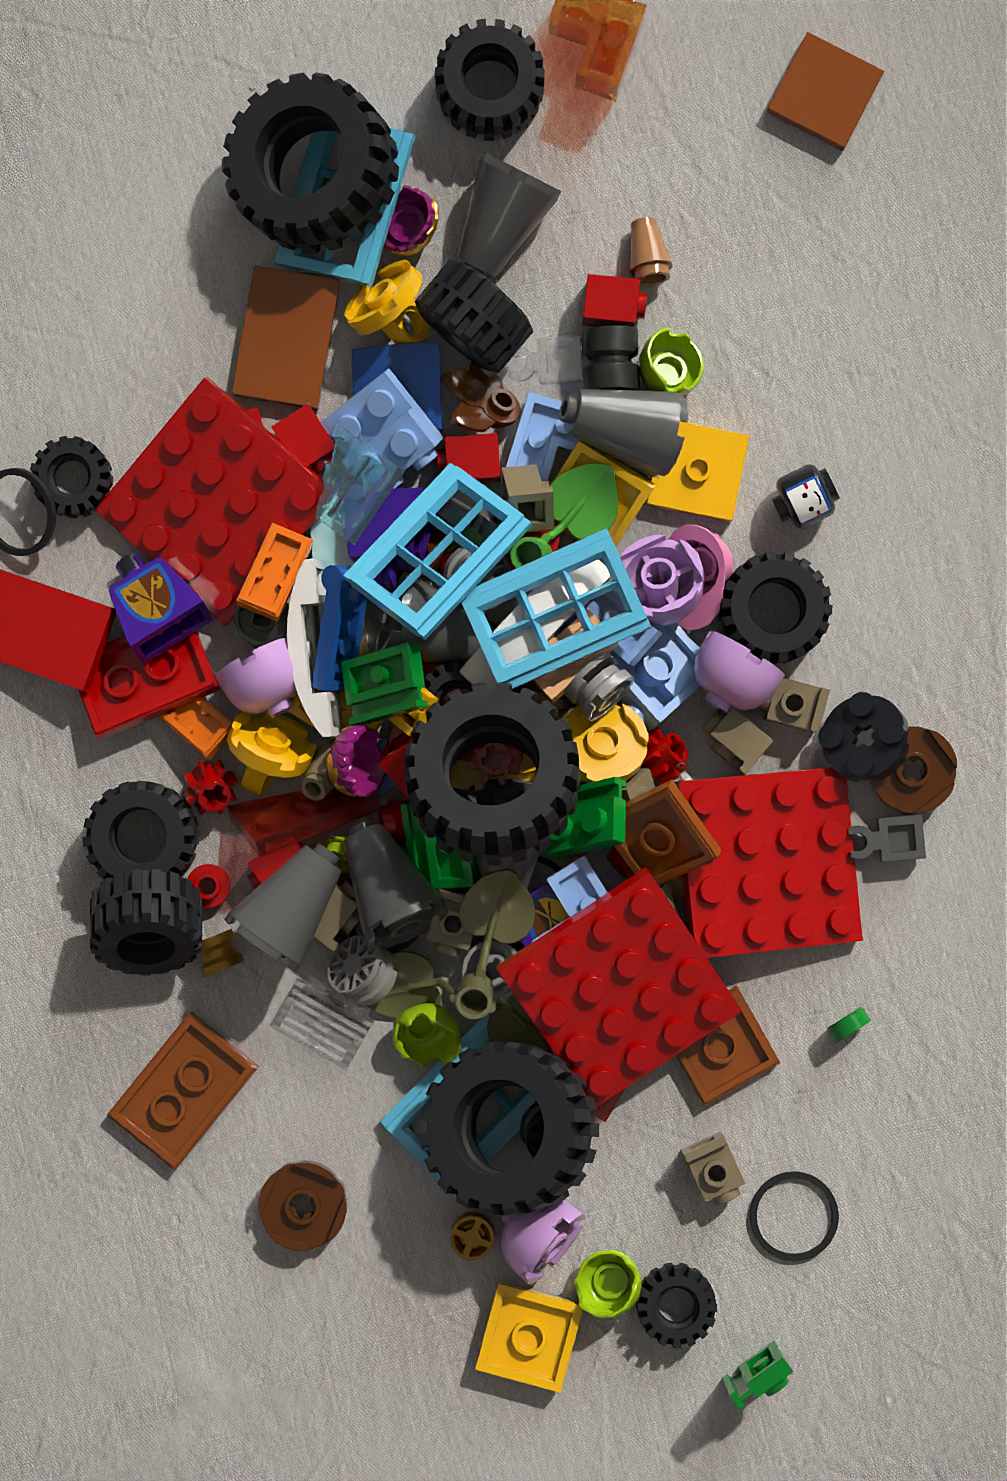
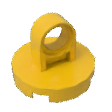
(387, 304)
(610, 744)
(269, 749)

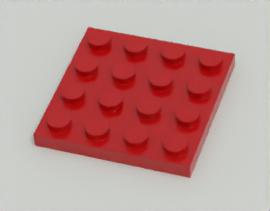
(210, 495)
(781, 863)
(619, 987)

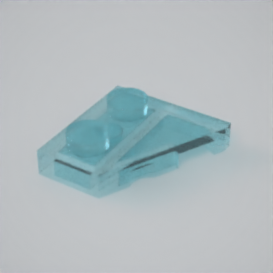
(354, 485)

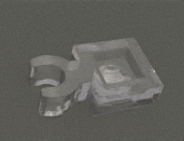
(556, 361)

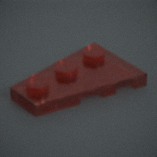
(293, 817)

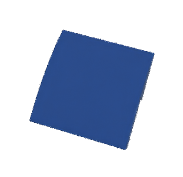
(412, 364)

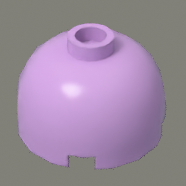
(665, 577)
(734, 674)
(261, 681)
(539, 1238)

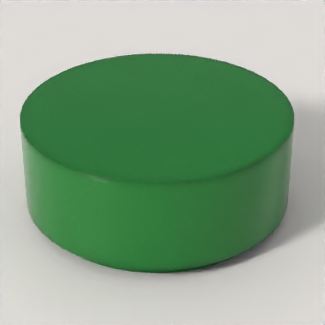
(848, 1025)

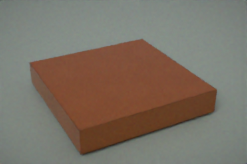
(825, 91)
(665, 835)
(728, 1055)

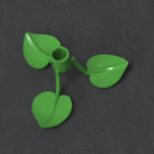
(583, 502)

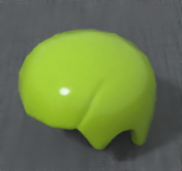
(670, 362)
(427, 1034)
(608, 1284)

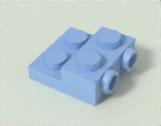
(389, 423)
(661, 676)

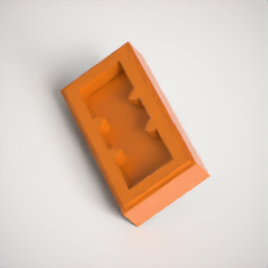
(274, 572)
(200, 726)

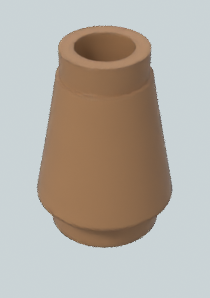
(648, 253)

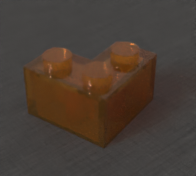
(610, 36)

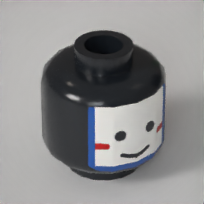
(805, 496)

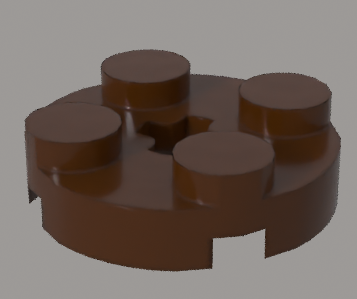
(937, 774)
(279, 1214)

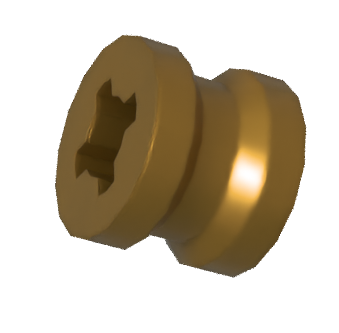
(219, 953)
(470, 1243)

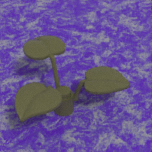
(492, 907)

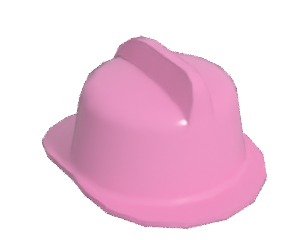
(717, 568)

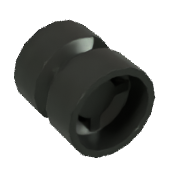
(610, 358)
(259, 629)

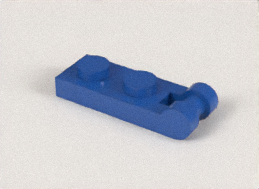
(339, 630)

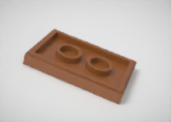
(286, 337)
(182, 1090)

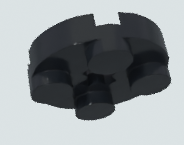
(844, 725)

